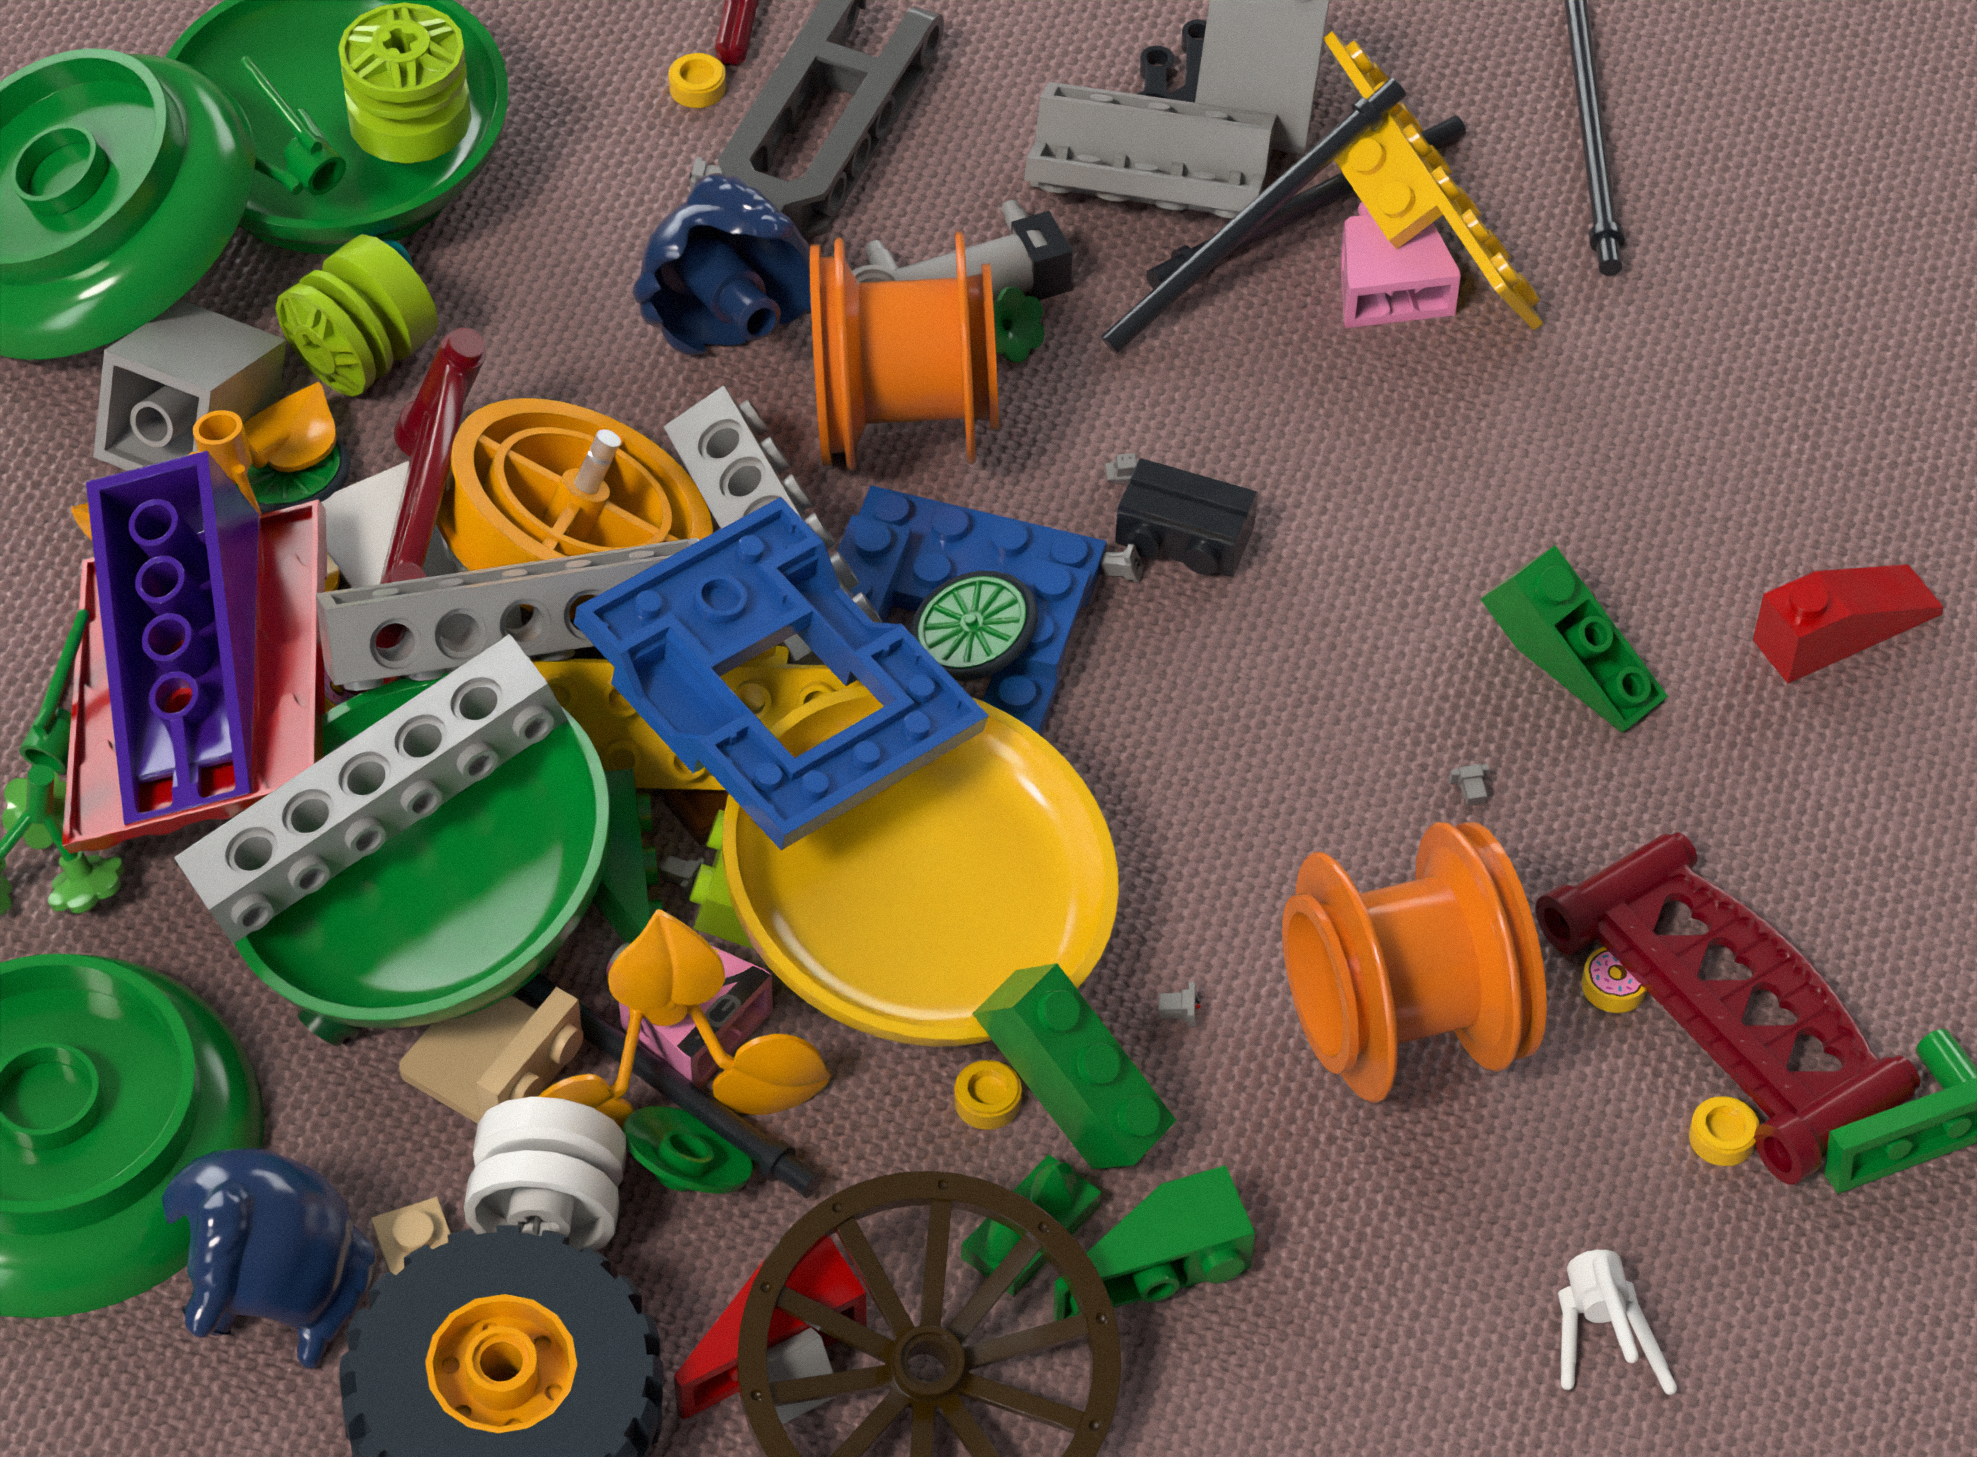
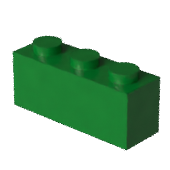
(1074, 1066)

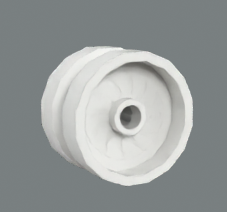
(547, 1169)

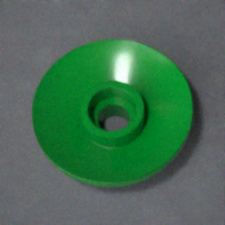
(685, 1151)

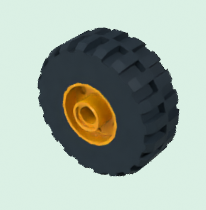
(502, 1354)

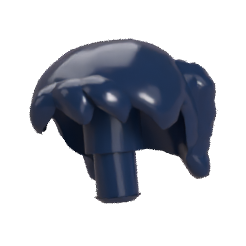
(723, 268)
(269, 1246)

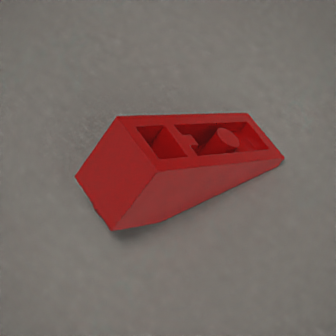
(1839, 615)
(712, 1366)

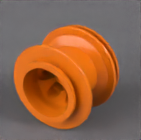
(900, 351)
(1416, 959)

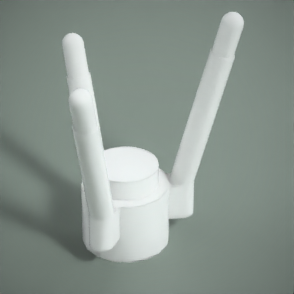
(1605, 1296)

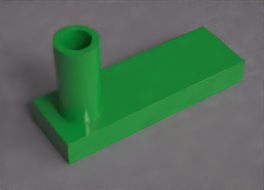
(1912, 1130)

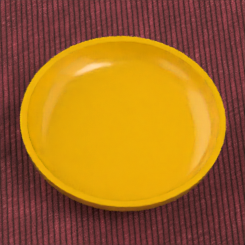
(930, 886)

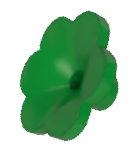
(1017, 324)

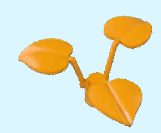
(285, 435)
(665, 978)

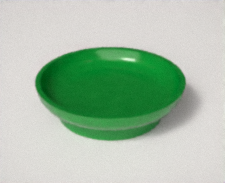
(299, 54)
(111, 194)
(456, 901)
(102, 1101)

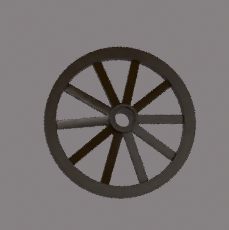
(942, 1193)

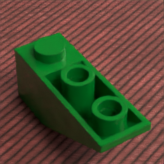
(1573, 639)
(629, 866)
(1171, 1240)

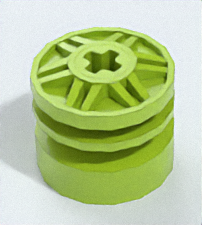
(405, 82)
(357, 315)

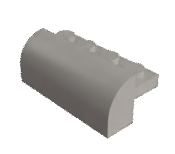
(1150, 150)

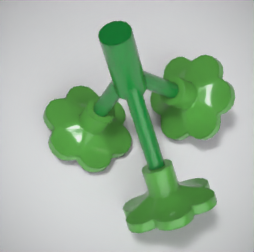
(37, 814)

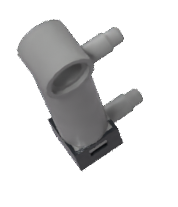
(1030, 258)

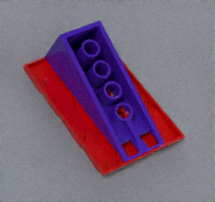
(195, 654)

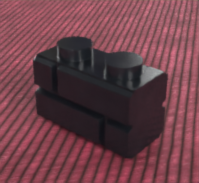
(1186, 518)

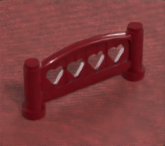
(427, 435)
(1622, 911)

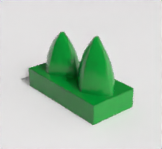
(1054, 1189)

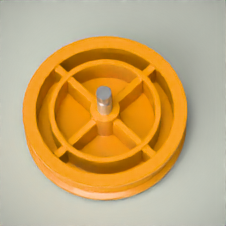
(560, 483)

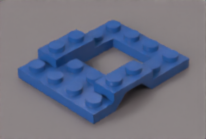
(913, 544)
(735, 598)

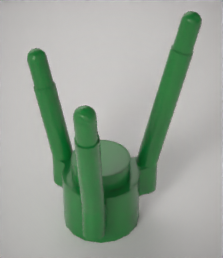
(309, 155)
(50, 733)

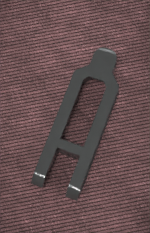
(819, 59)

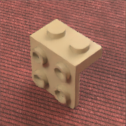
(495, 1053)

